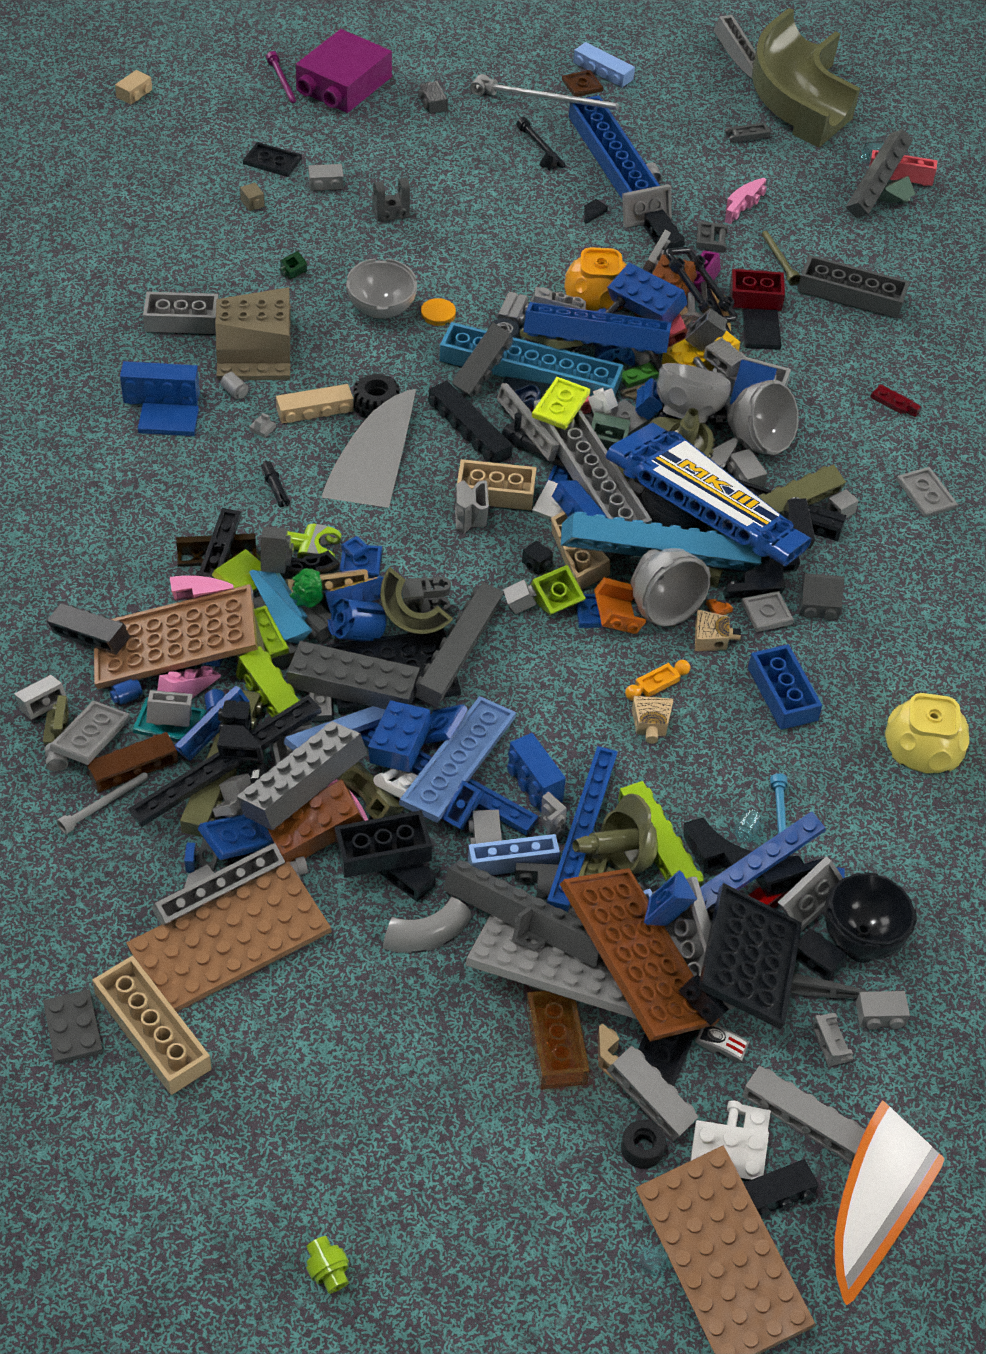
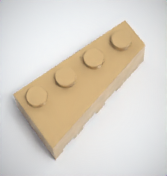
(585, 564)

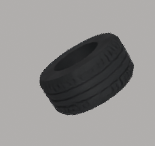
(667, 513)

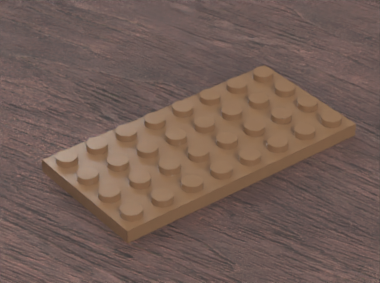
(181, 636)
(230, 937)
(724, 1256)

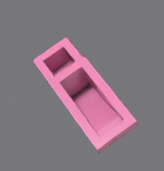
(196, 586)

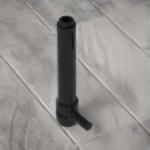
(518, 436)

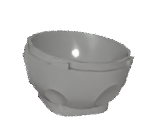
(691, 387)
(764, 417)
(669, 585)

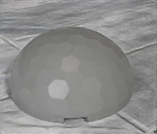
(381, 288)

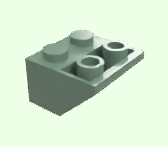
(610, 428)

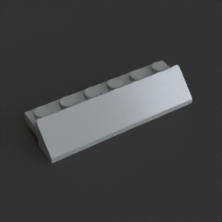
(691, 932)

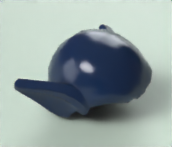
(528, 395)

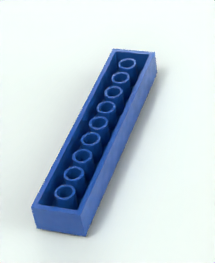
(611, 148)

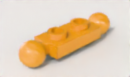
(658, 679)

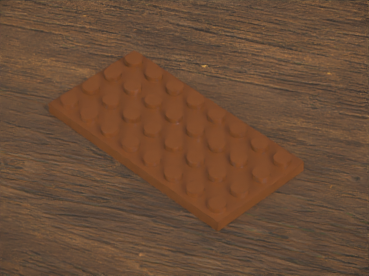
(637, 954)

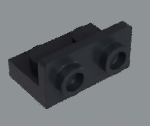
(706, 1005)

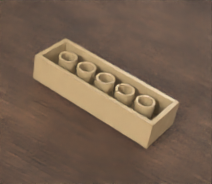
(152, 1025)

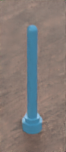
(779, 783)

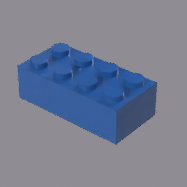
(647, 294)
(159, 383)
(784, 687)

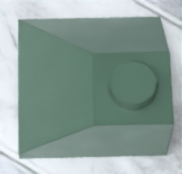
(897, 191)

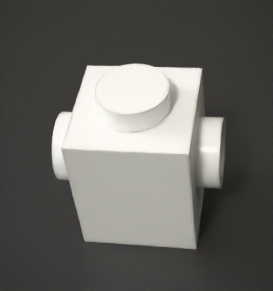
(602, 401)

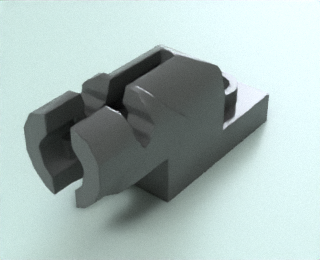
(539, 873)

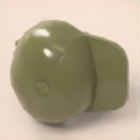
(689, 427)
(624, 830)

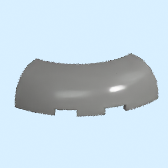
(427, 932)

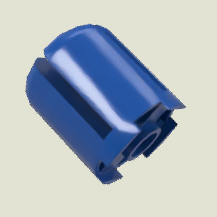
(357, 620)

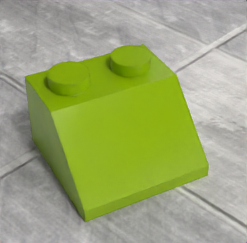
(557, 590)

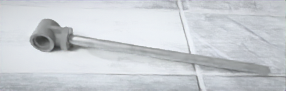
(483, 84)

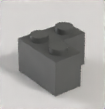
(275, 549)

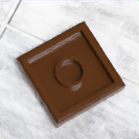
(582, 83)

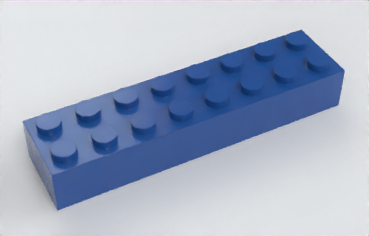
(597, 327)

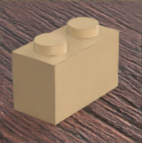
(133, 87)

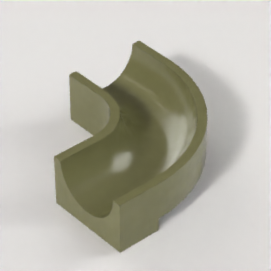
(796, 82)

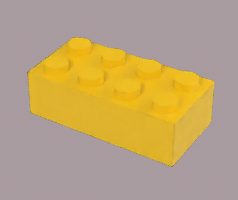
(684, 352)

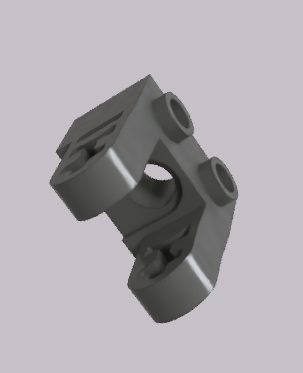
(391, 206)
(419, 596)

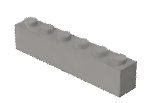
(217, 884)
(804, 1113)

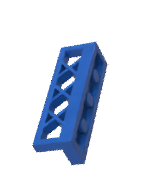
(206, 728)

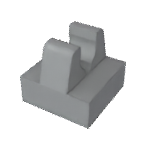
(262, 426)

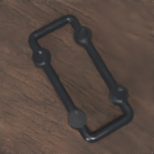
(677, 266)

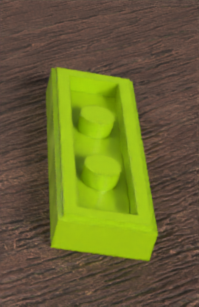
(270, 634)

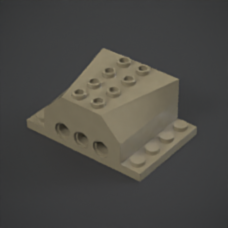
(254, 335)

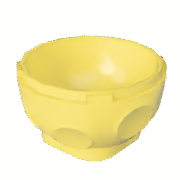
(928, 733)

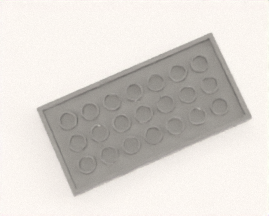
(545, 969)

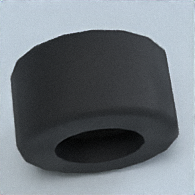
(638, 1157)

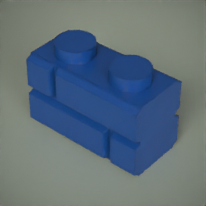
(648, 400)
(462, 805)

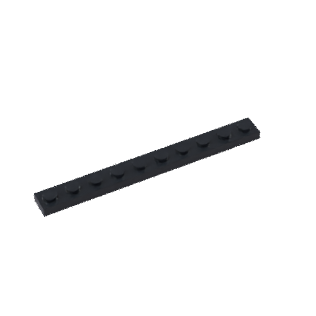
(216, 767)

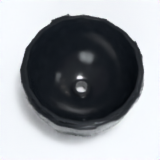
(869, 916)

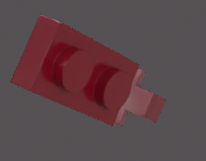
(895, 401)

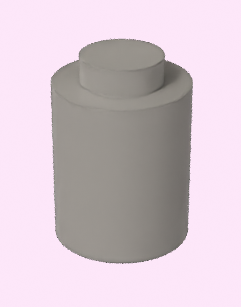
(234, 385)

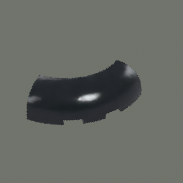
(322, 562)

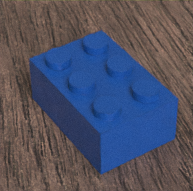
(399, 736)
(535, 770)

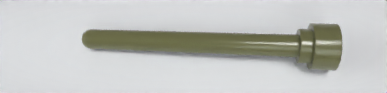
(793, 277)

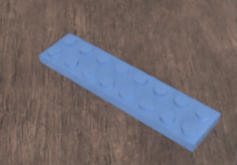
(457, 758)

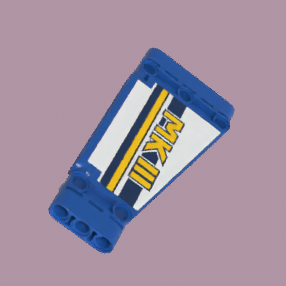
(705, 490)

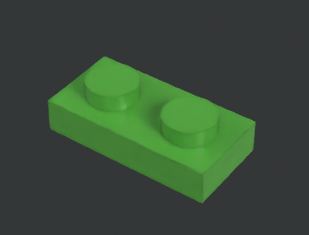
(639, 375)

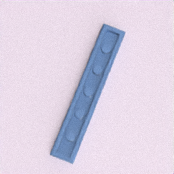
(356, 721)

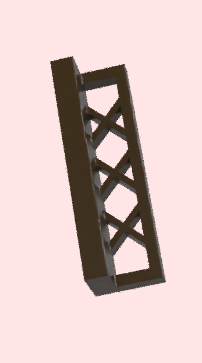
(197, 547)

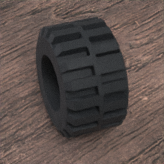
(372, 392)

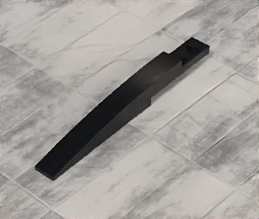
(219, 546)

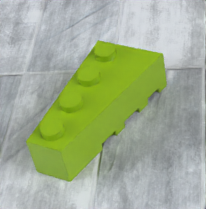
(266, 679)

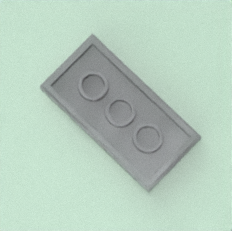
(90, 732)

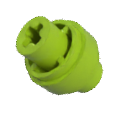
(327, 1264)

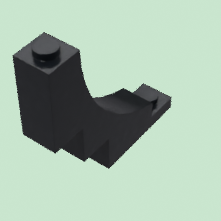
(769, 575)
(716, 852)

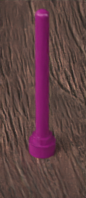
(273, 59)

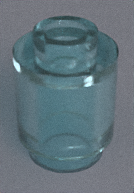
(748, 825)

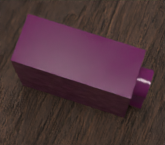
(343, 70)

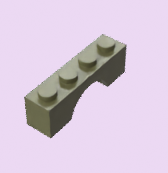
(378, 801)

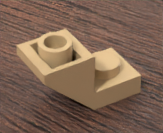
(607, 1045)

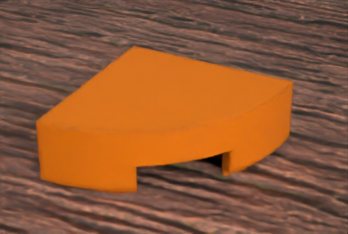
(719, 607)

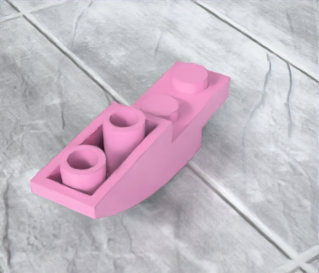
(744, 198)

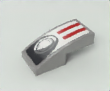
(726, 1042)

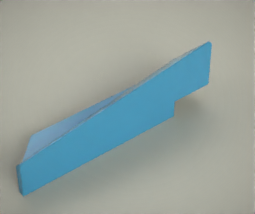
(281, 606)

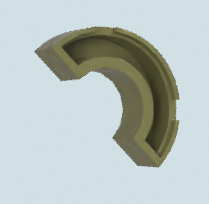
(401, 615)

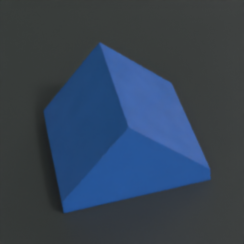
(669, 901)

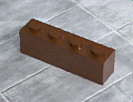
(132, 761)

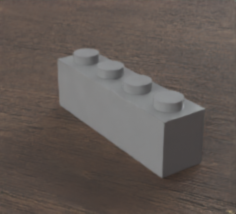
(652, 1093)

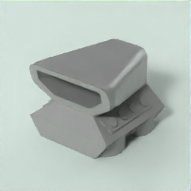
(471, 506)

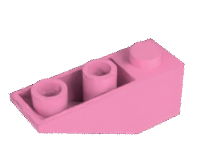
(188, 681)

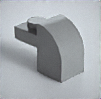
(230, 789)

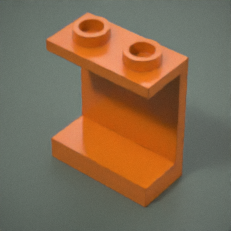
(615, 606)

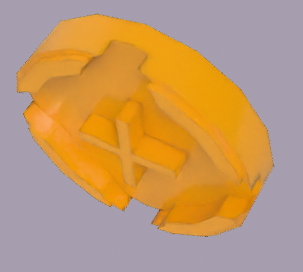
(438, 311)

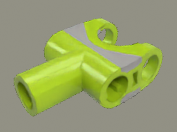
(313, 539)

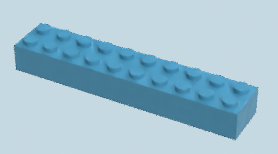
(533, 361)
(638, 538)

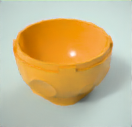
(592, 275)

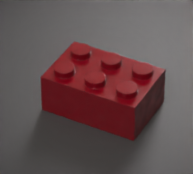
(757, 289)

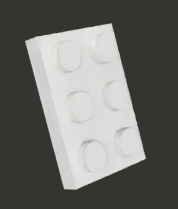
(744, 1145)

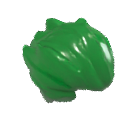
(307, 588)

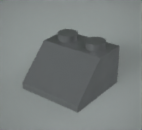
(821, 596)

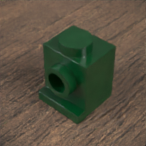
(295, 262)

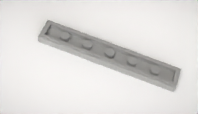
(532, 426)

